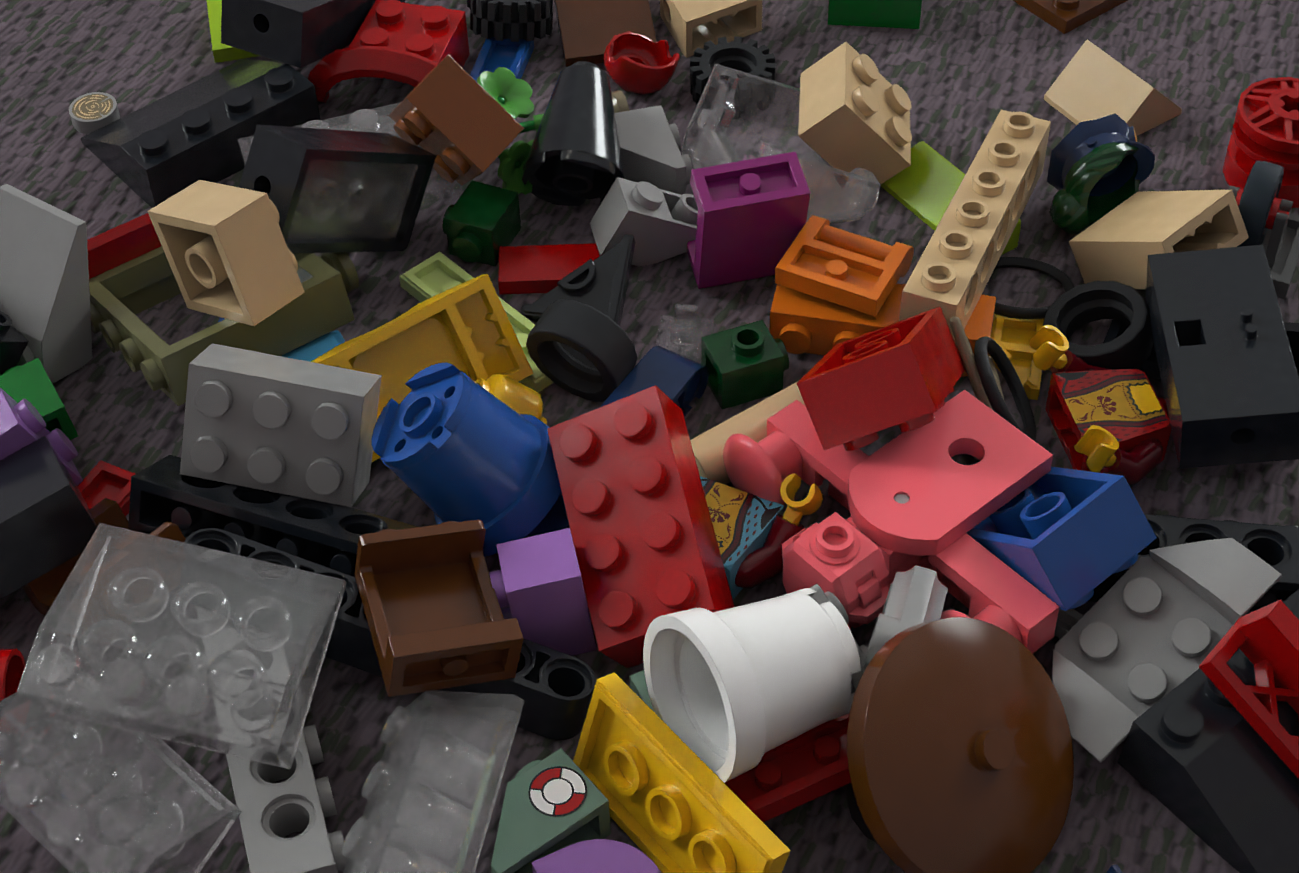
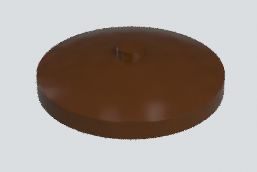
(960, 750)

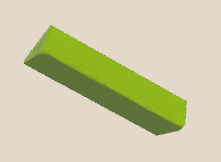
(930, 186)

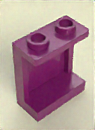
(746, 217)

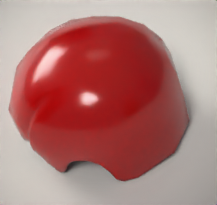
(639, 63)

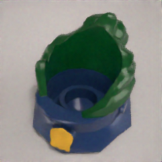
(1096, 171)

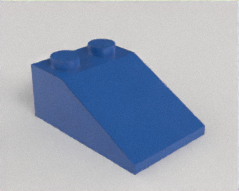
(1068, 533)

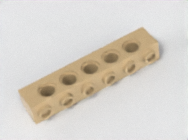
(979, 219)

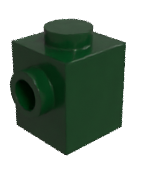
(482, 223)
(744, 363)

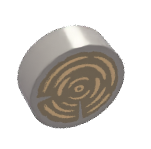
(93, 111)

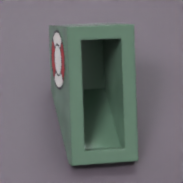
(547, 810)

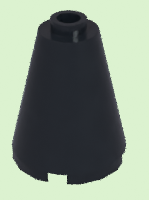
(577, 140)

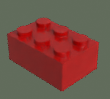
(882, 381)

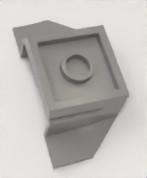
(1152, 634)

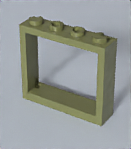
(149, 280)

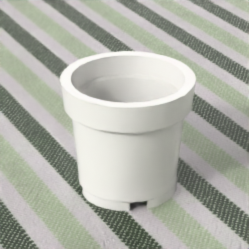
(749, 676)

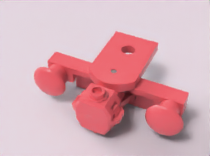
(905, 511)

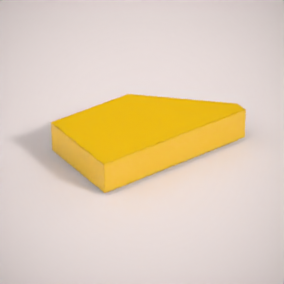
(1014, 338)

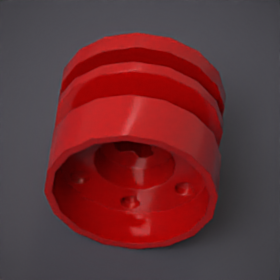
(1266, 131)

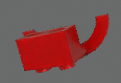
(395, 44)

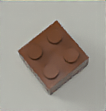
(455, 122)

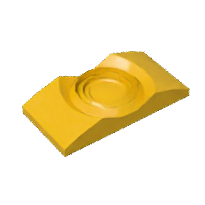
(454, 327)

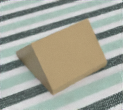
(1100, 86)

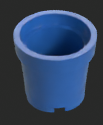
(469, 454)

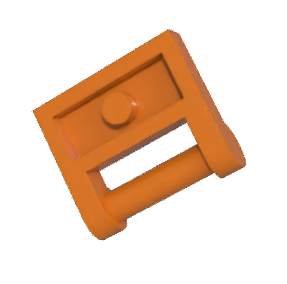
(842, 266)

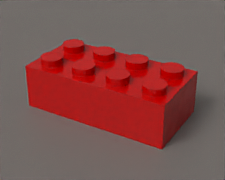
(637, 519)

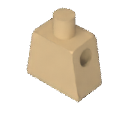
(705, 20)

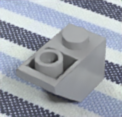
(652, 149)
(656, 218)

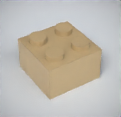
(855, 114)
(227, 251)

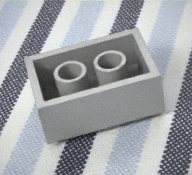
(279, 424)

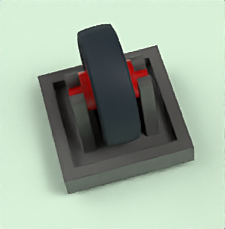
(1270, 222)

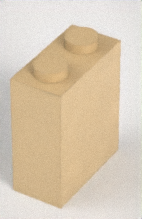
(1156, 224)

